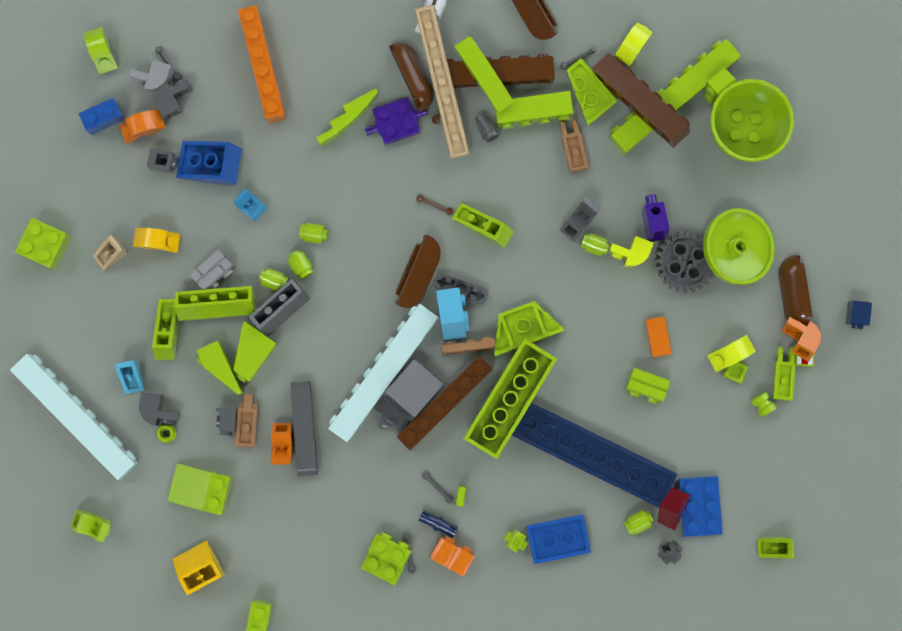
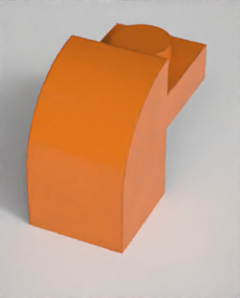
(141, 125)
(807, 337)
(281, 443)

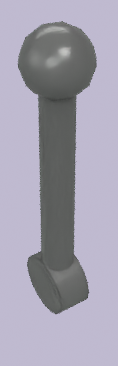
(158, 50)
(564, 65)
(426, 476)
(411, 569)

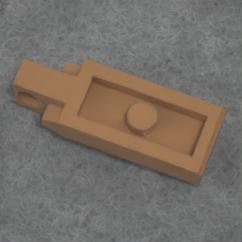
(246, 423)

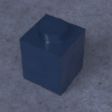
(858, 314)

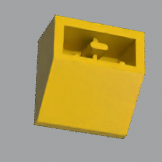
(197, 567)

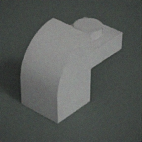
(157, 76)

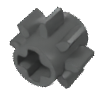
(670, 552)

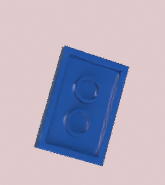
(703, 508)
(558, 539)

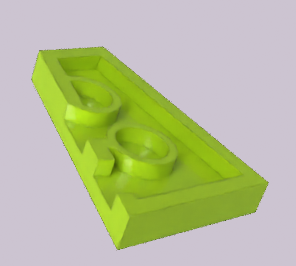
(590, 91)

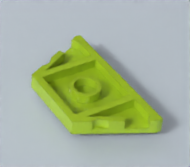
(523, 322)

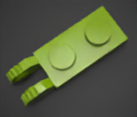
(784, 376)

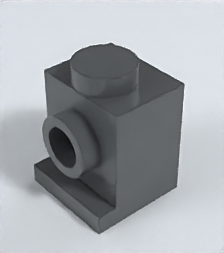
(155, 158)
(227, 420)

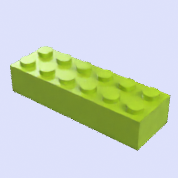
(510, 398)

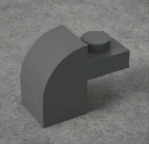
(167, 98)
(580, 219)
(151, 409)

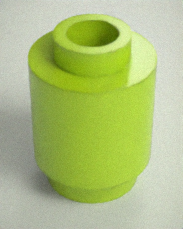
(313, 233)
(595, 244)
(300, 264)
(272, 279)
(638, 522)

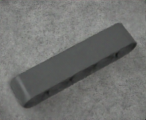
(304, 428)

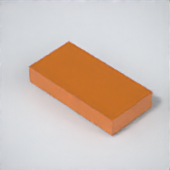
(658, 337)

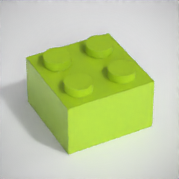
(43, 244)

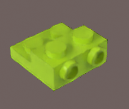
(387, 558)

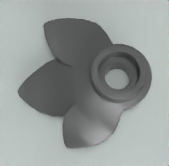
(390, 416)

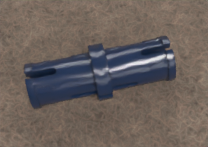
(438, 523)

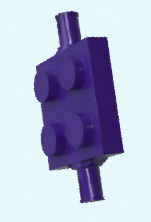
(395, 121)

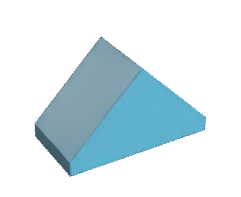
(130, 376)

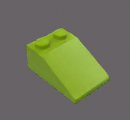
(200, 489)

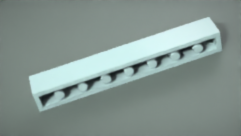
(383, 373)
(74, 416)

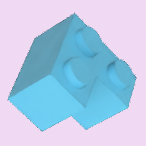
(453, 318)

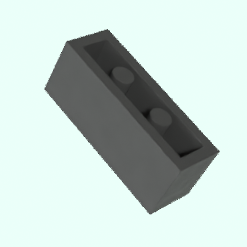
(279, 307)

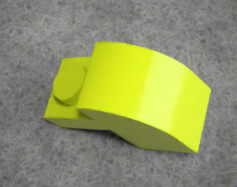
(633, 43)
(635, 255)
(731, 353)

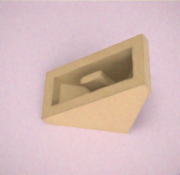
(109, 252)

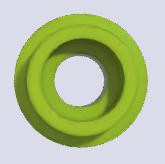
(160, 433)

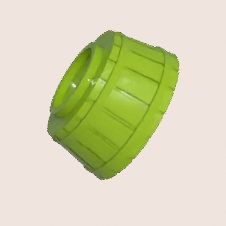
(751, 120)

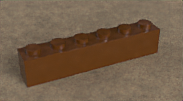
(509, 70)
(641, 100)
(444, 403)

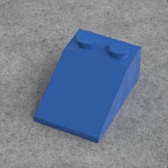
(209, 162)

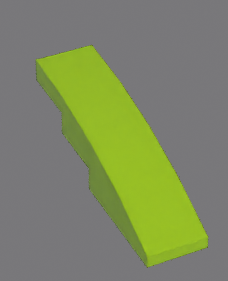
(483, 74)
(353, 112)

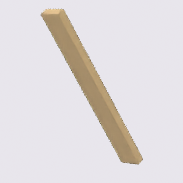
(442, 81)

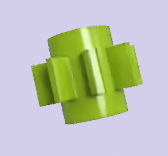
(515, 541)

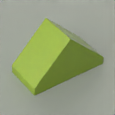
(775, 547)

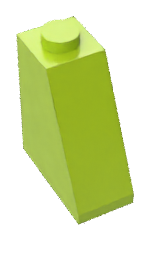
(252, 352)

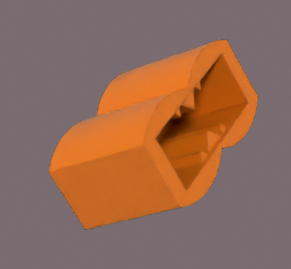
(452, 556)

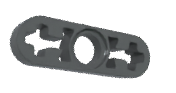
(476, 288)

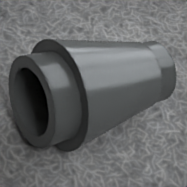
(487, 129)

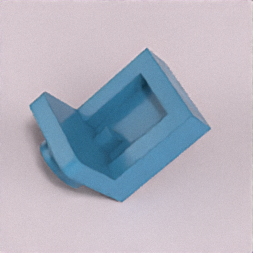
(250, 205)

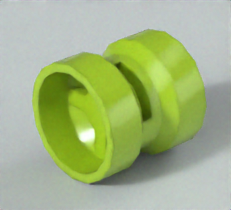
(764, 406)

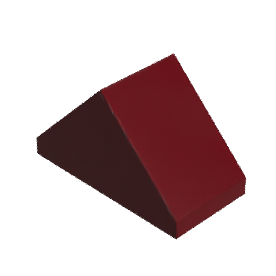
(672, 508)

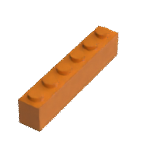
(262, 64)

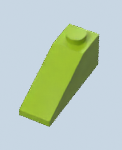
(483, 225)
(165, 331)
(217, 363)

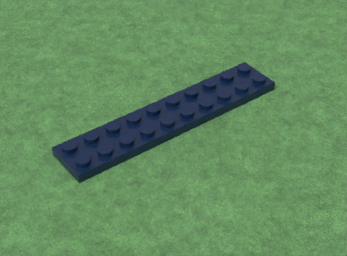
(595, 455)

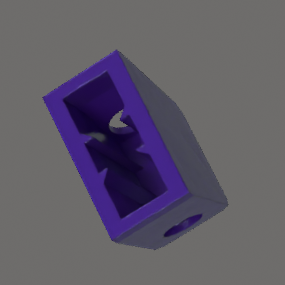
(655, 219)

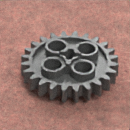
(669, 256)

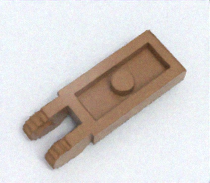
(574, 148)
(468, 346)

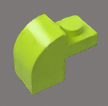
(99, 50)
(91, 525)

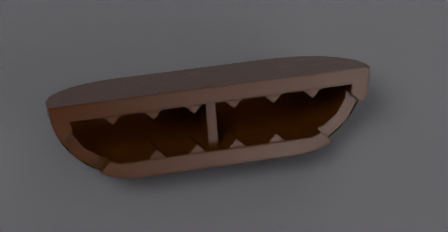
(537, 18)
(413, 75)
(418, 273)
(795, 289)

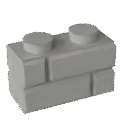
(212, 271)

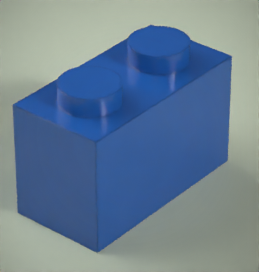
(101, 116)

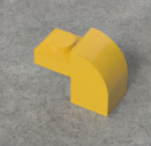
(156, 239)

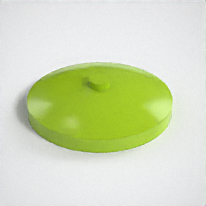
(738, 246)

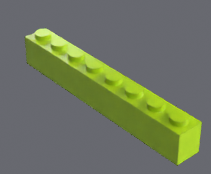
(678, 93)

